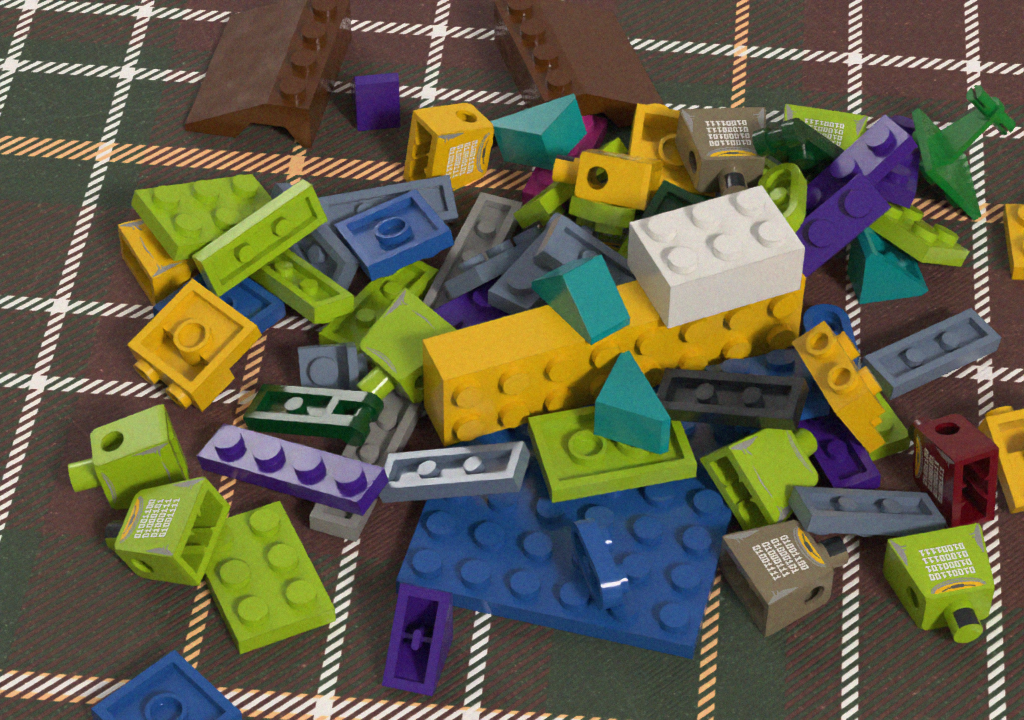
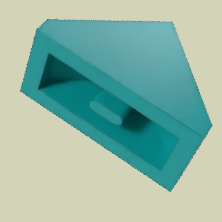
(540, 132)
(882, 270)
(584, 297)
(630, 409)

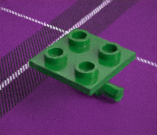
(943, 149)

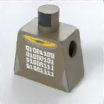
(720, 147)
(780, 572)

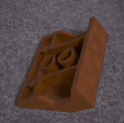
(572, 49)
(274, 69)

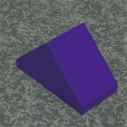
(376, 101)
(419, 639)

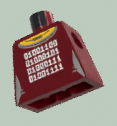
(955, 468)

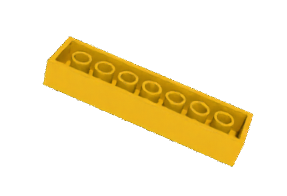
(539, 365)

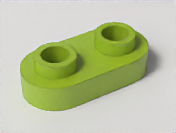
(788, 191)
(601, 216)

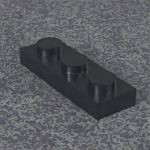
(733, 398)

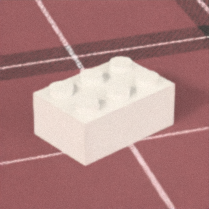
(715, 256)

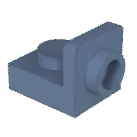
(331, 366)

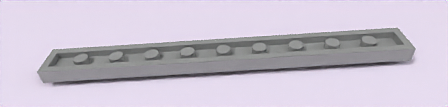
(486, 226)

